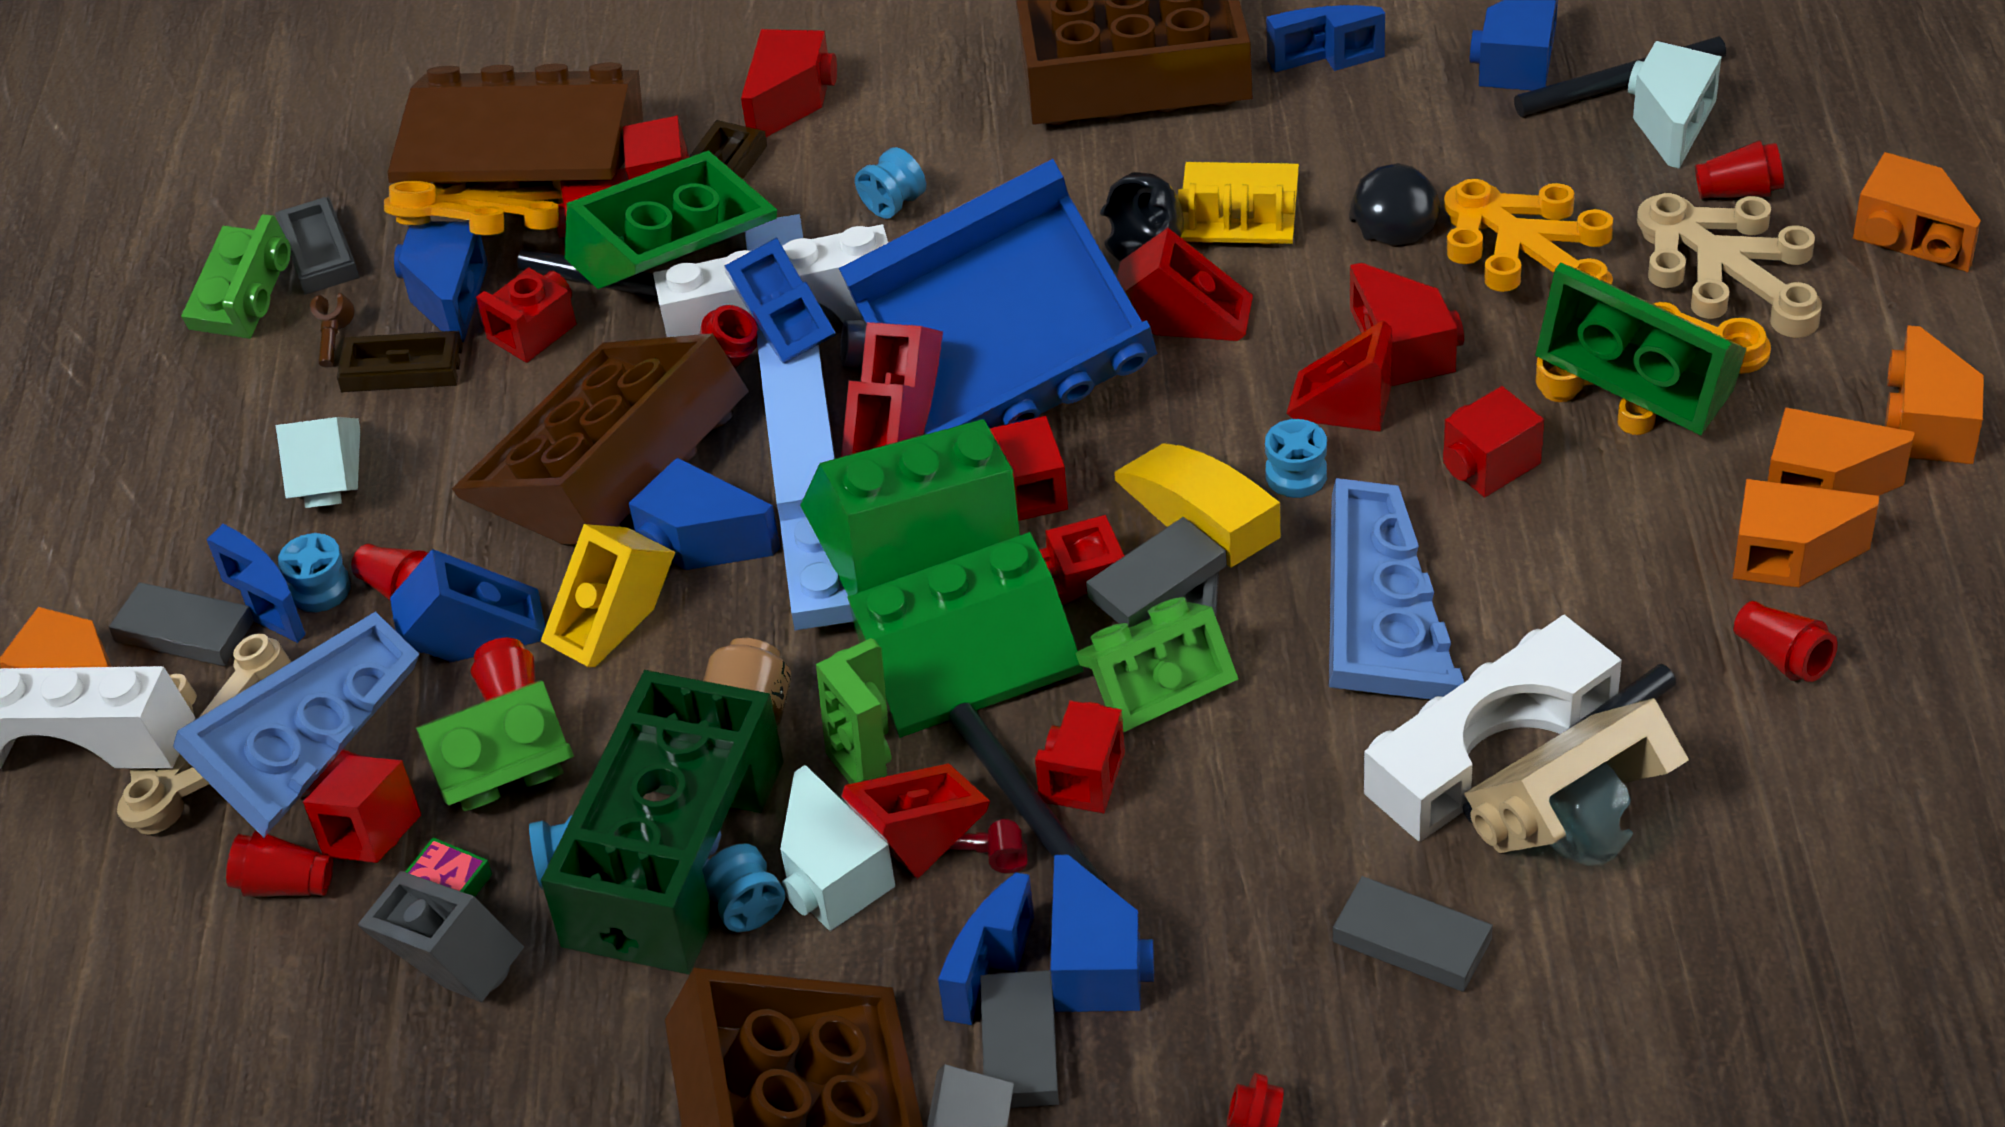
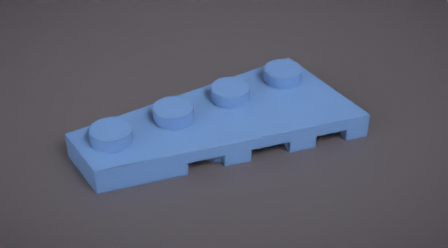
(1381, 601)
(292, 724)

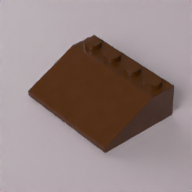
(1131, 56)
(516, 124)
(606, 434)
(788, 1053)

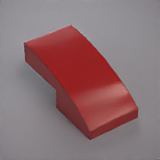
(1078, 554)

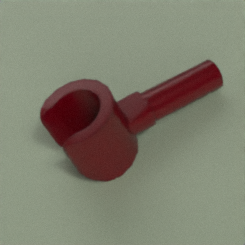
(1002, 842)

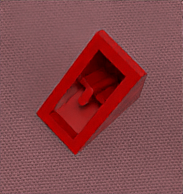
(1348, 383)
(918, 812)

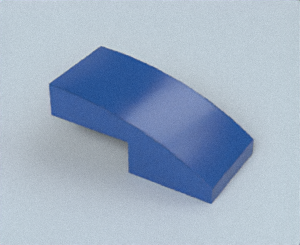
(1335, 33)
(779, 301)
(259, 581)
(989, 939)

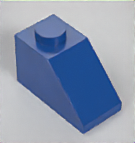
(1515, 44)
(442, 272)
(703, 518)
(458, 606)
(1095, 944)

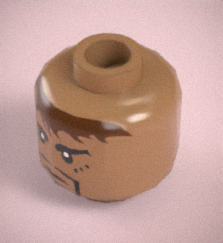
(752, 666)

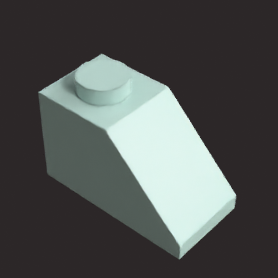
(1674, 97)
(319, 459)
(830, 854)

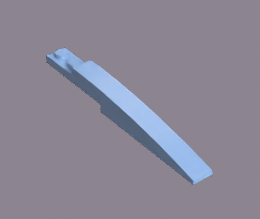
(798, 442)

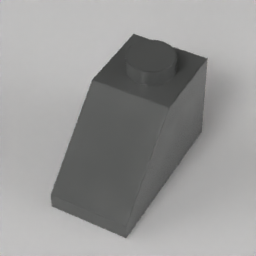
(443, 935)

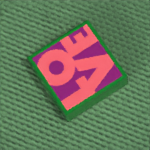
(451, 867)

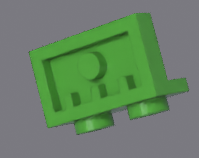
(238, 279)
(1159, 661)
(855, 711)
(495, 745)

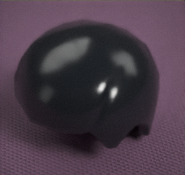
(1395, 205)
(1138, 211)

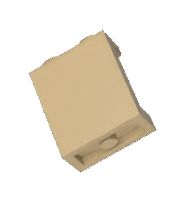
(1514, 805)

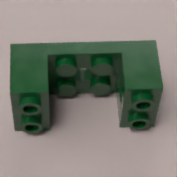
(632, 867)

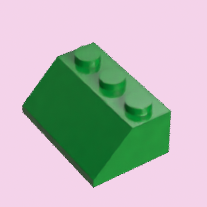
(660, 218)
(1637, 349)
(912, 504)
(967, 633)

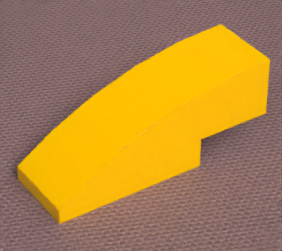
(1208, 493)

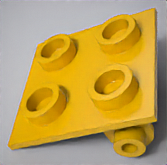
(1239, 202)

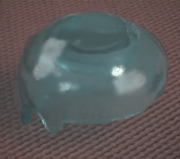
(1591, 817)

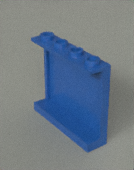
(1019, 301)

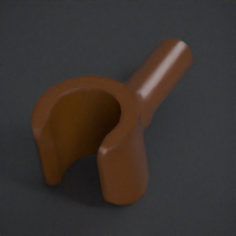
(330, 324)

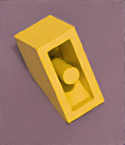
(605, 592)

